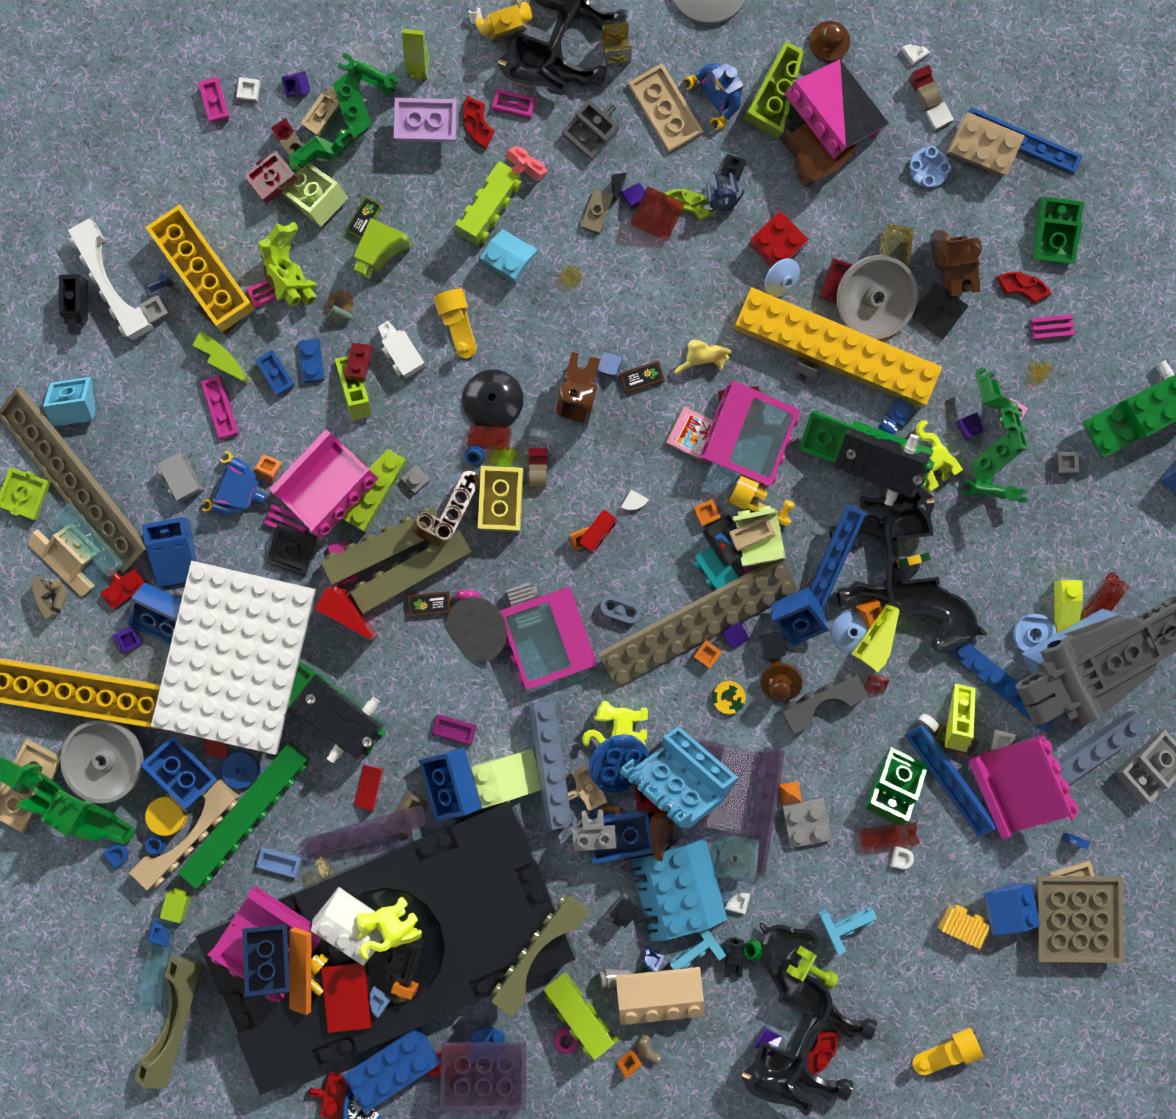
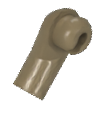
(59, 591)
(645, 1050)

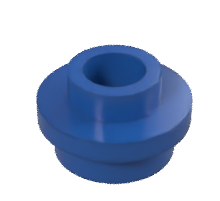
(473, 460)
(150, 849)

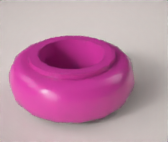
(465, 594)
(565, 1049)

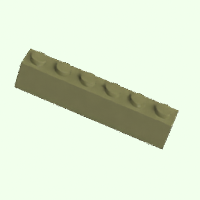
(374, 549)
(409, 573)

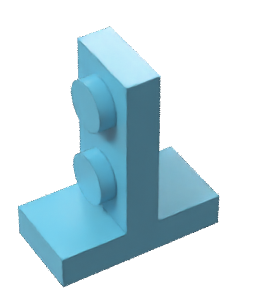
(846, 926)
(697, 950)

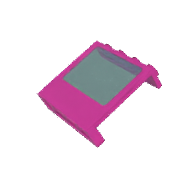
(750, 433)
(547, 638)

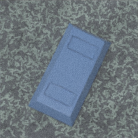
(278, 863)

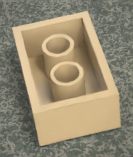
(985, 144)

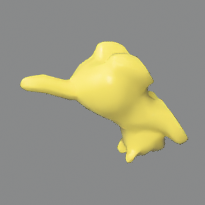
(701, 353)

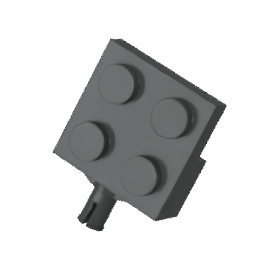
(591, 129)

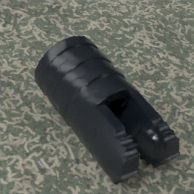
(734, 956)

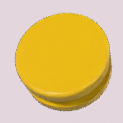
(165, 817)

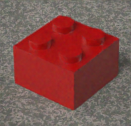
(778, 240)

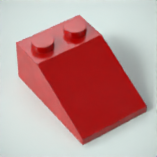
(342, 608)

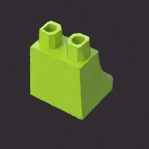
(378, 246)

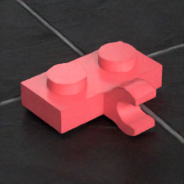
(525, 163)

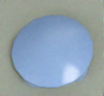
(929, 167)

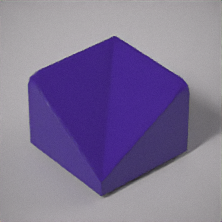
(295, 84)
(970, 425)
(768, 1036)

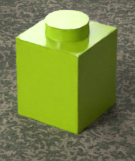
(176, 905)

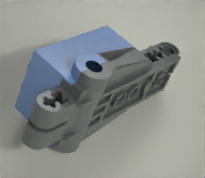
(1096, 663)

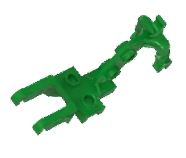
(352, 109)
(1004, 449)

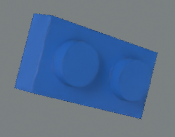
(311, 360)
(275, 372)

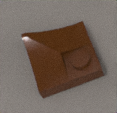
(661, 833)

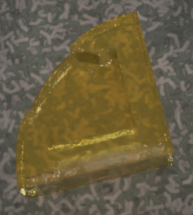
(1039, 371)
(323, 867)

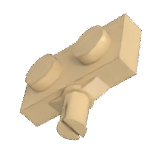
(586, 789)

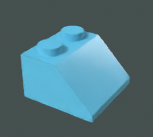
(508, 256)
(70, 402)

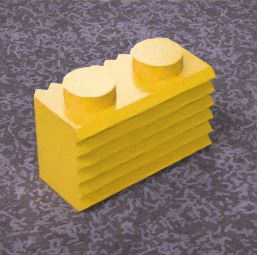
(964, 926)

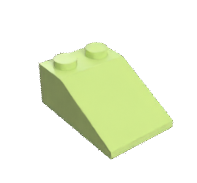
(315, 194)
(506, 778)

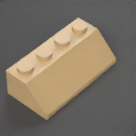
(660, 996)

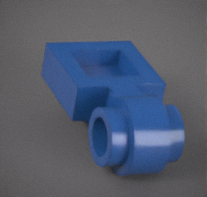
(899, 414)

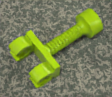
(806, 966)

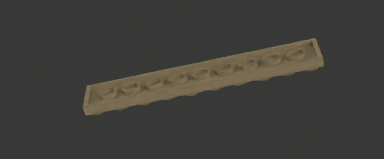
(70, 476)
(698, 621)

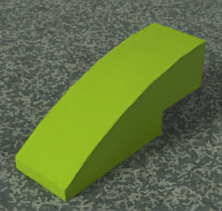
(220, 357)

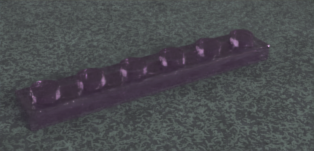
(766, 803)
(364, 832)

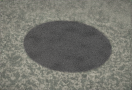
(477, 628)

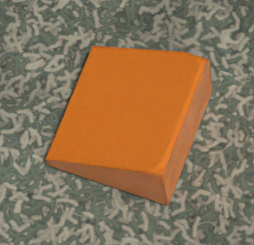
(267, 468)
(869, 610)

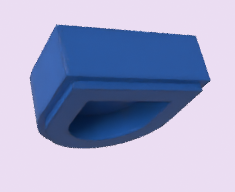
(117, 855)

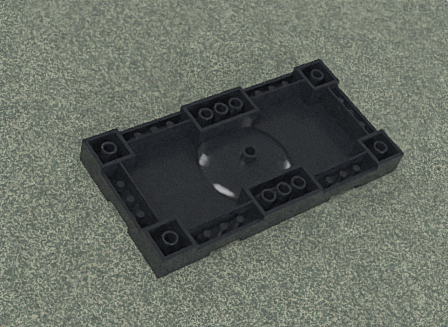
(476, 909)

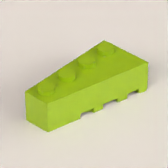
(770, 98)
(488, 204)
(388, 470)
(580, 1016)

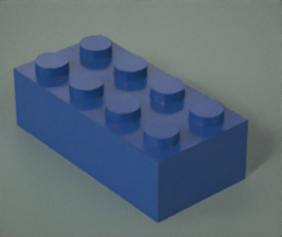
(392, 1069)

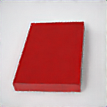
(346, 997)

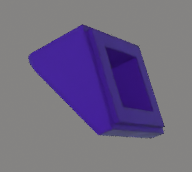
(633, 195)
(735, 635)
(126, 639)

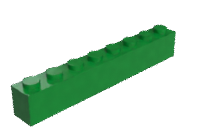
(244, 815)

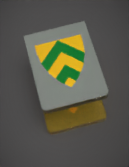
(616, 35)
(897, 230)

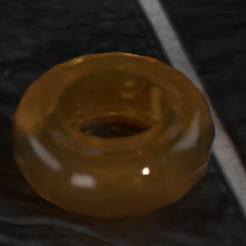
(341, 293)

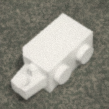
(401, 350)

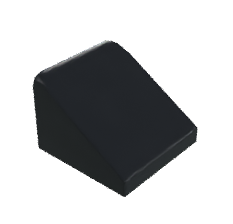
(617, 183)

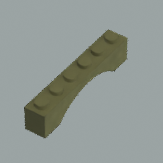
(566, 918)
(157, 1064)

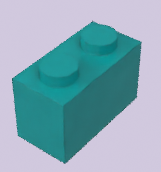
(716, 573)

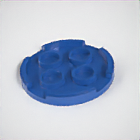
(611, 757)

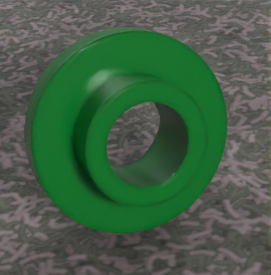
(748, 950)

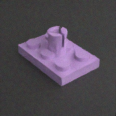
(425, 120)

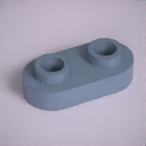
(620, 609)

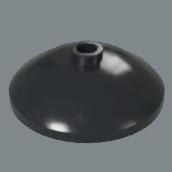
(495, 413)

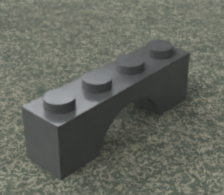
(800, 714)

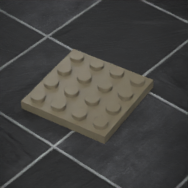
(1080, 919)

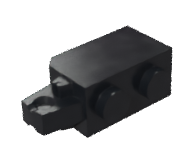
(73, 301)

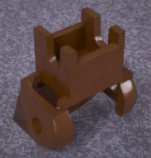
(810, 155)
(956, 261)
(582, 383)

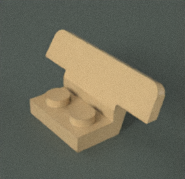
(64, 557)

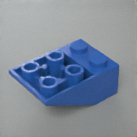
(170, 549)

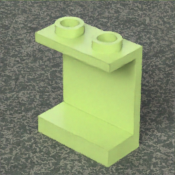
(766, 550)

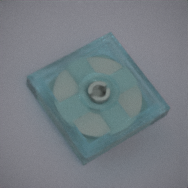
(736, 858)

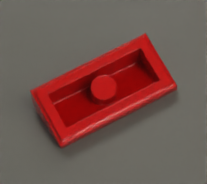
(598, 531)
(369, 787)

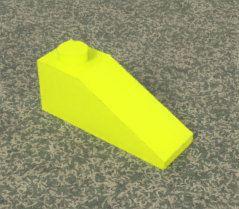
(1067, 603)
(877, 642)
(961, 718)

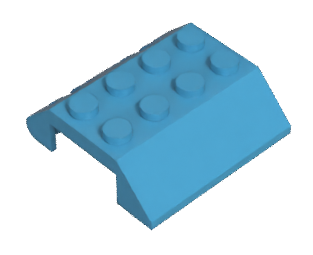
(682, 779)
(679, 891)

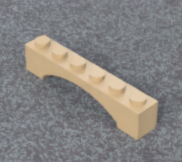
(150, 870)

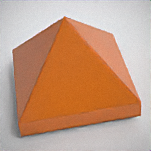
(575, 538)
(790, 793)
(627, 1071)

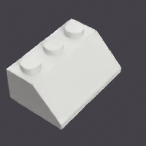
(338, 924)

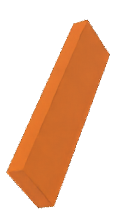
(300, 971)

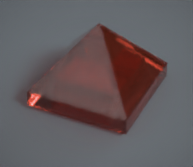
(876, 678)

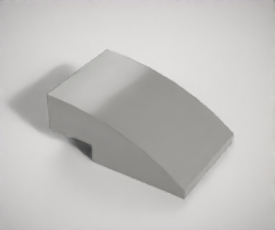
(1150, 768)

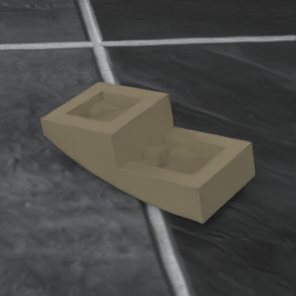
(41, 596)

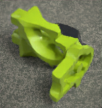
(287, 283)

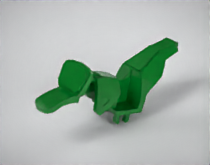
(60, 809)

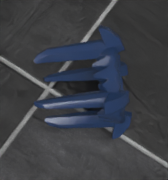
(731, 196)

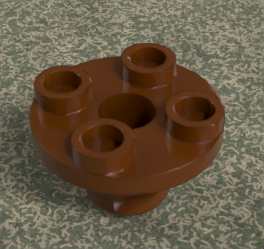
(829, 41)
(781, 681)

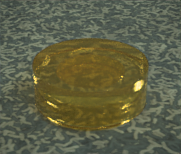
(571, 276)

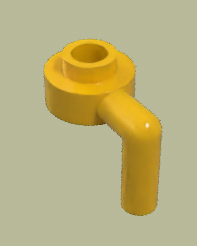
(316, 964)

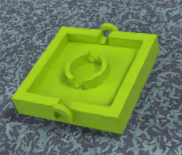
(23, 493)

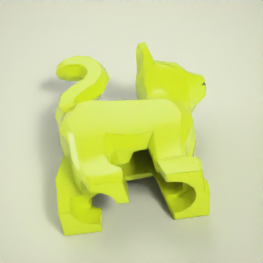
(943, 460)
(622, 722)
(390, 927)

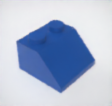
(799, 616)
(1011, 909)

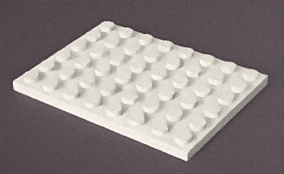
(233, 657)

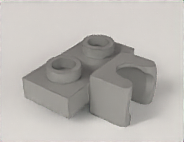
(593, 834)

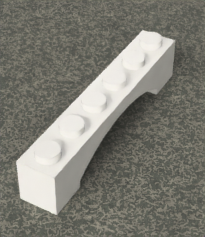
(89, 241)

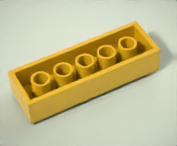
(200, 268)

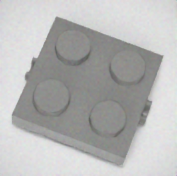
(806, 822)

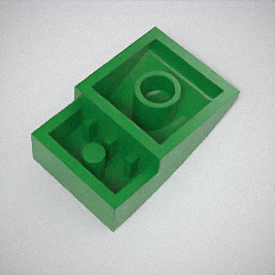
(1057, 229)
(896, 787)

